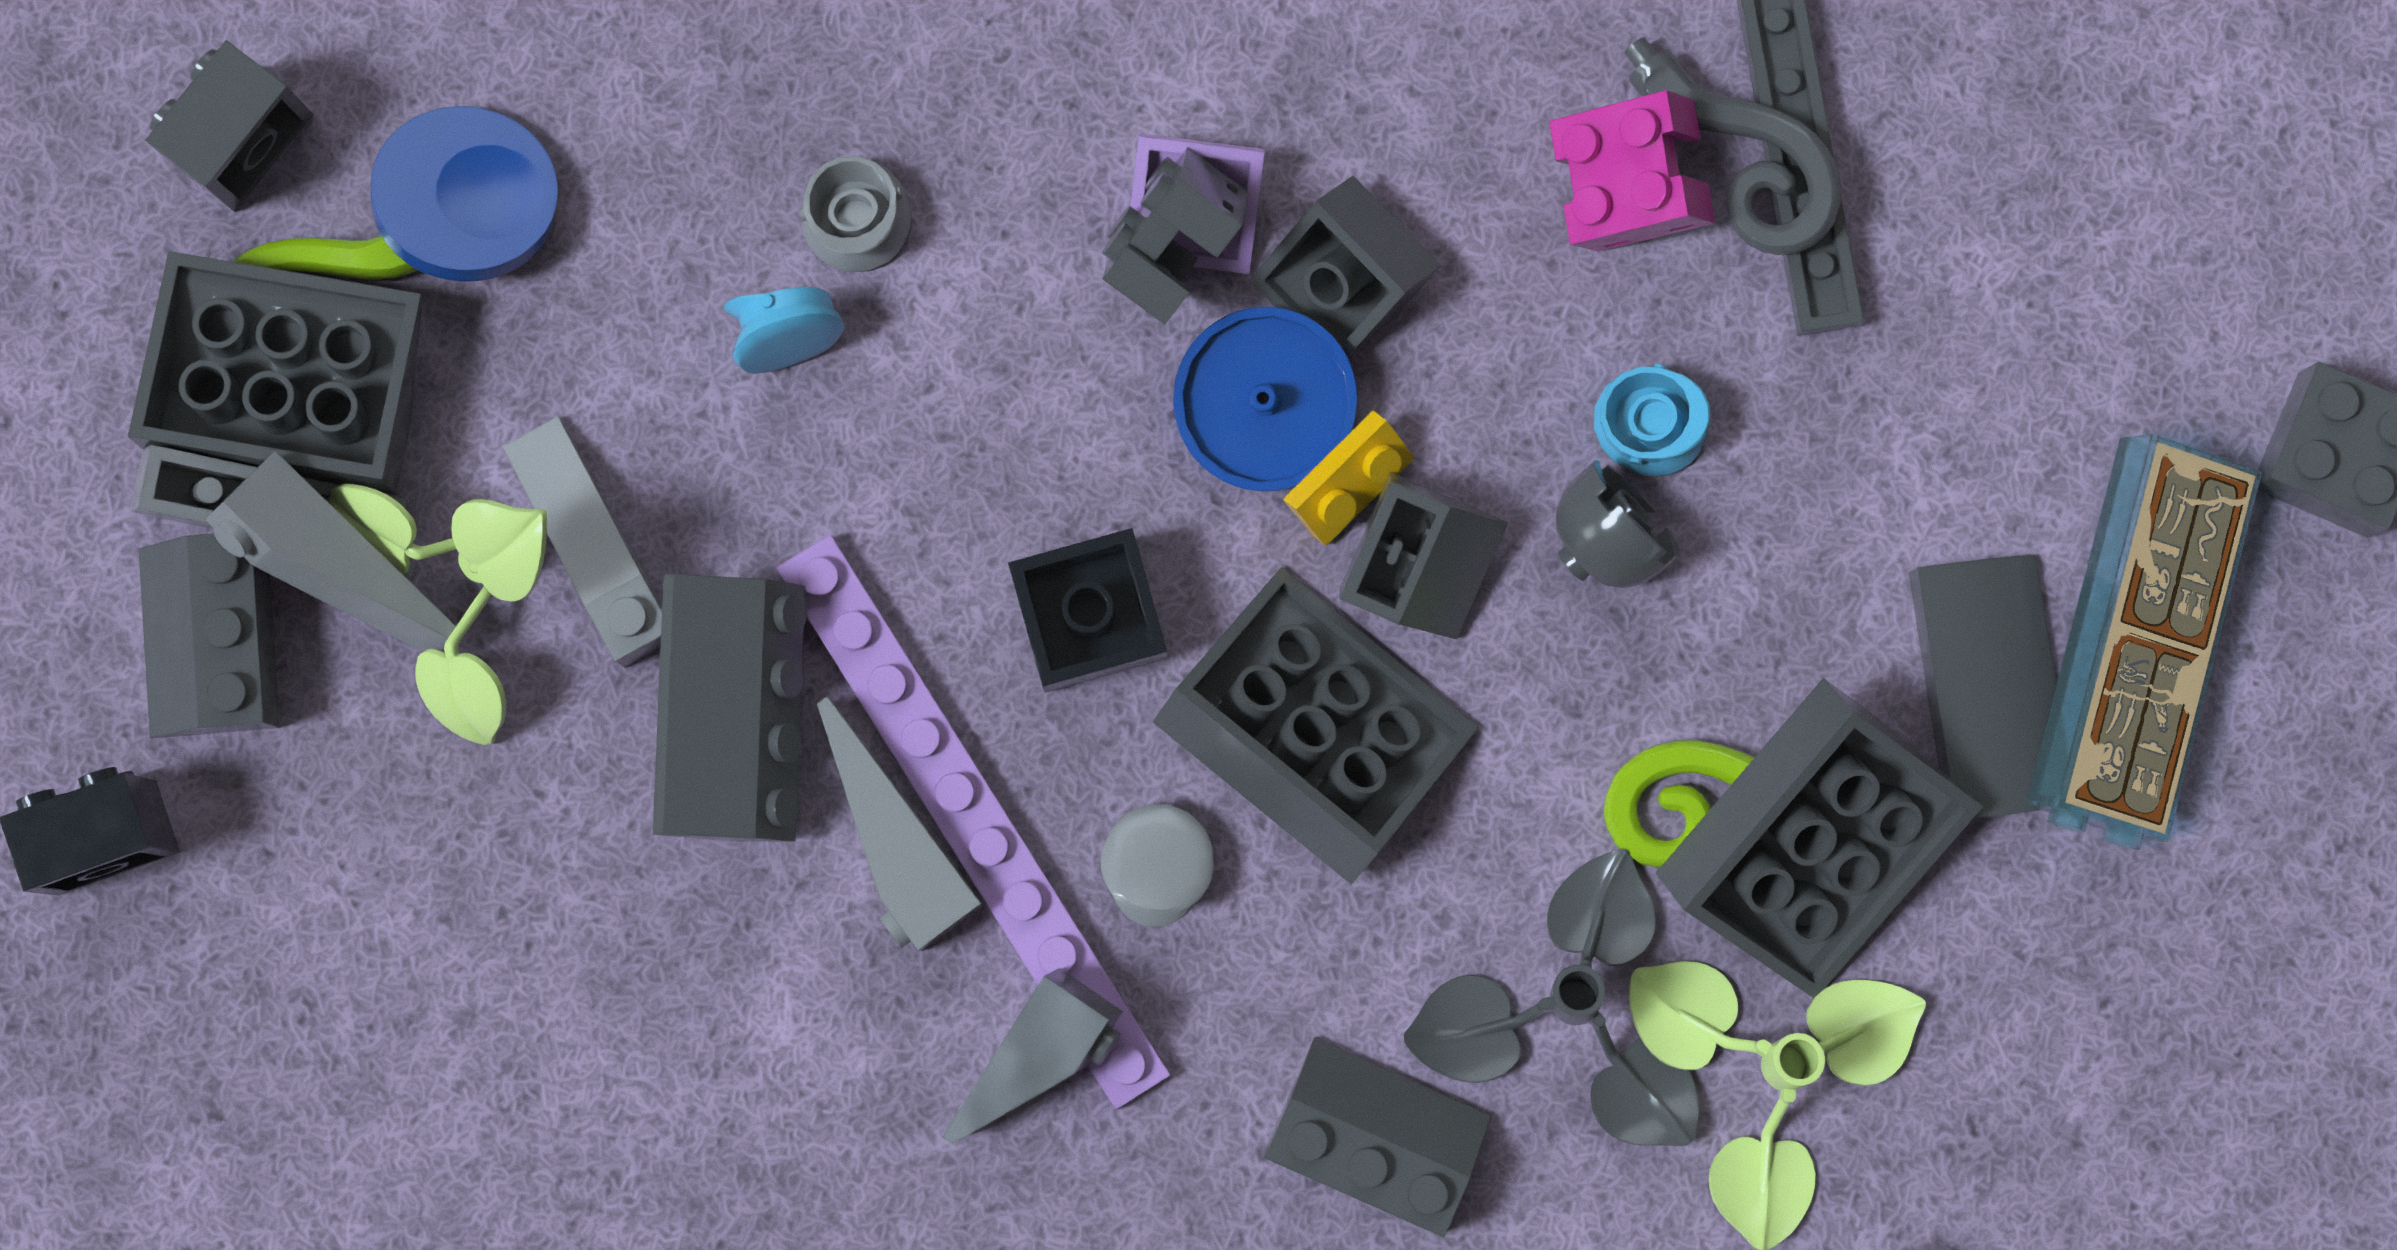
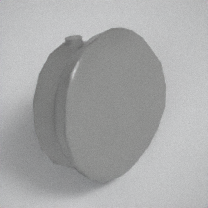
(855, 214)
(1157, 864)

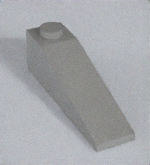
(192, 486)
(304, 541)
(589, 542)
(907, 864)

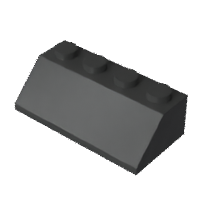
(729, 708)

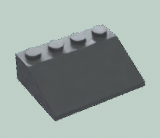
(282, 365)
(1315, 725)
(1817, 840)

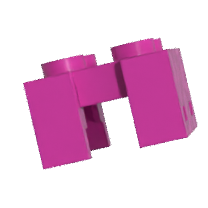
(1629, 171)

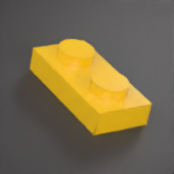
(1348, 478)

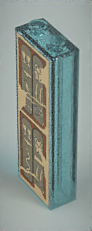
(2143, 640)

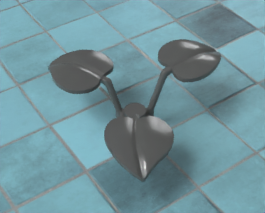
(1606, 916)

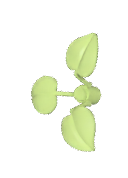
(496, 548)
(1860, 1026)

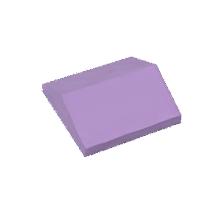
(1239, 163)

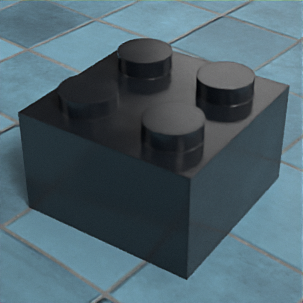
(1088, 610)
(88, 832)

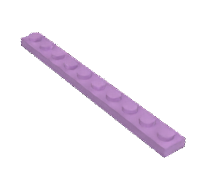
(962, 801)

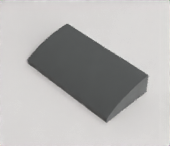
(1986, 674)

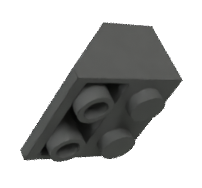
(1421, 558)

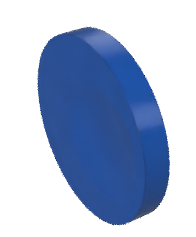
(463, 193)
(1264, 398)

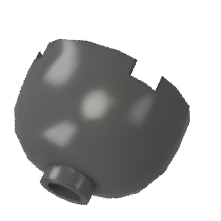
(1610, 531)

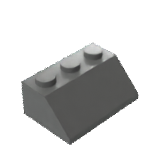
(206, 639)
(1378, 1137)

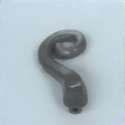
(1757, 121)

